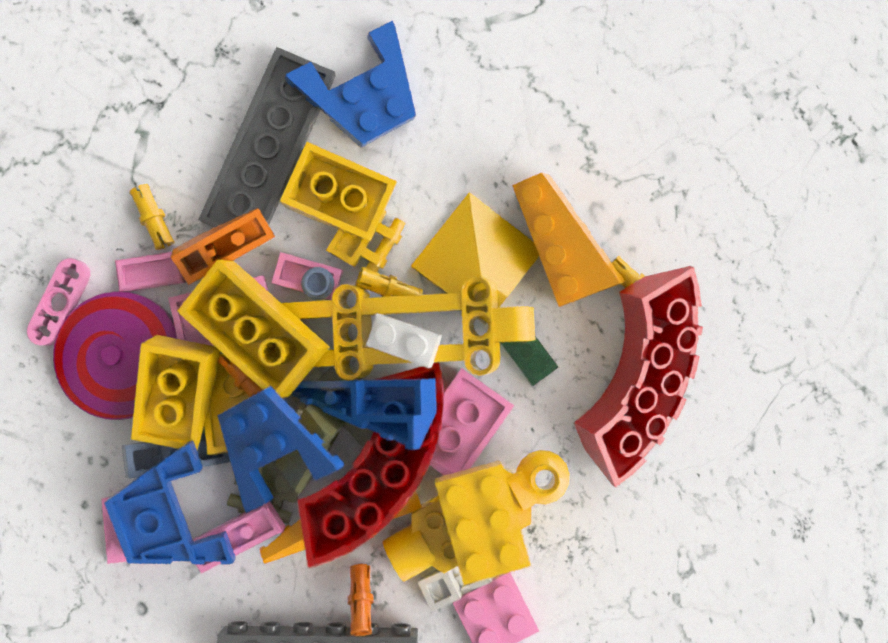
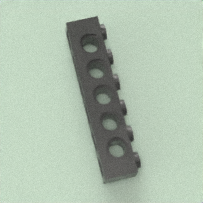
(305, 633)

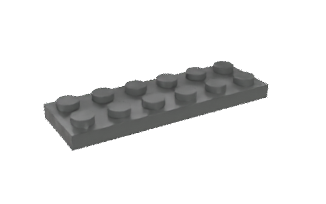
(265, 145)

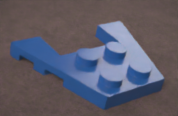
(369, 102)
(262, 432)
(152, 522)

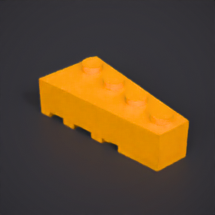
(564, 243)

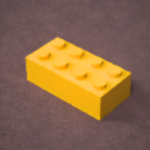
(252, 328)

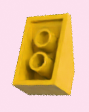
(337, 192)
(173, 391)

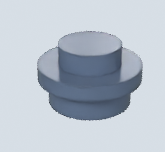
(317, 283)

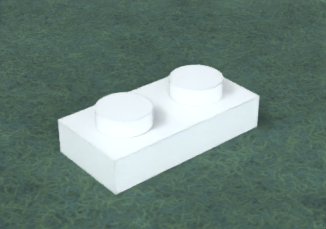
(404, 340)

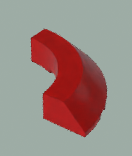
(650, 375)
(372, 490)

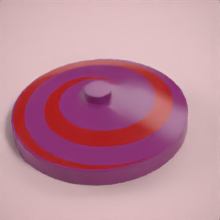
(100, 351)

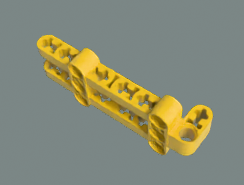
(504, 325)

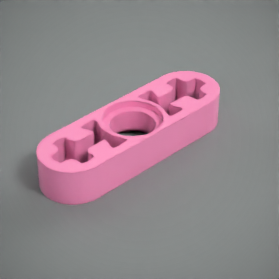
(59, 277)

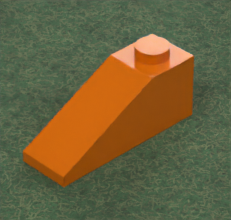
(221, 243)

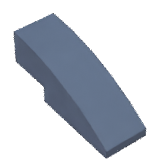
(143, 456)

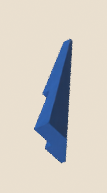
(393, 407)

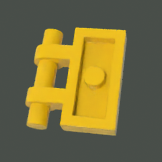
(352, 248)

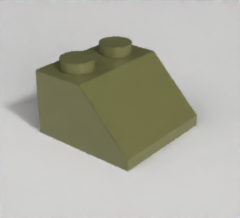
(314, 421)

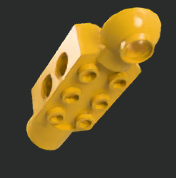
(427, 538)

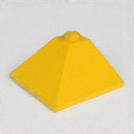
(480, 245)

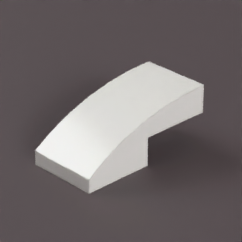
(446, 588)

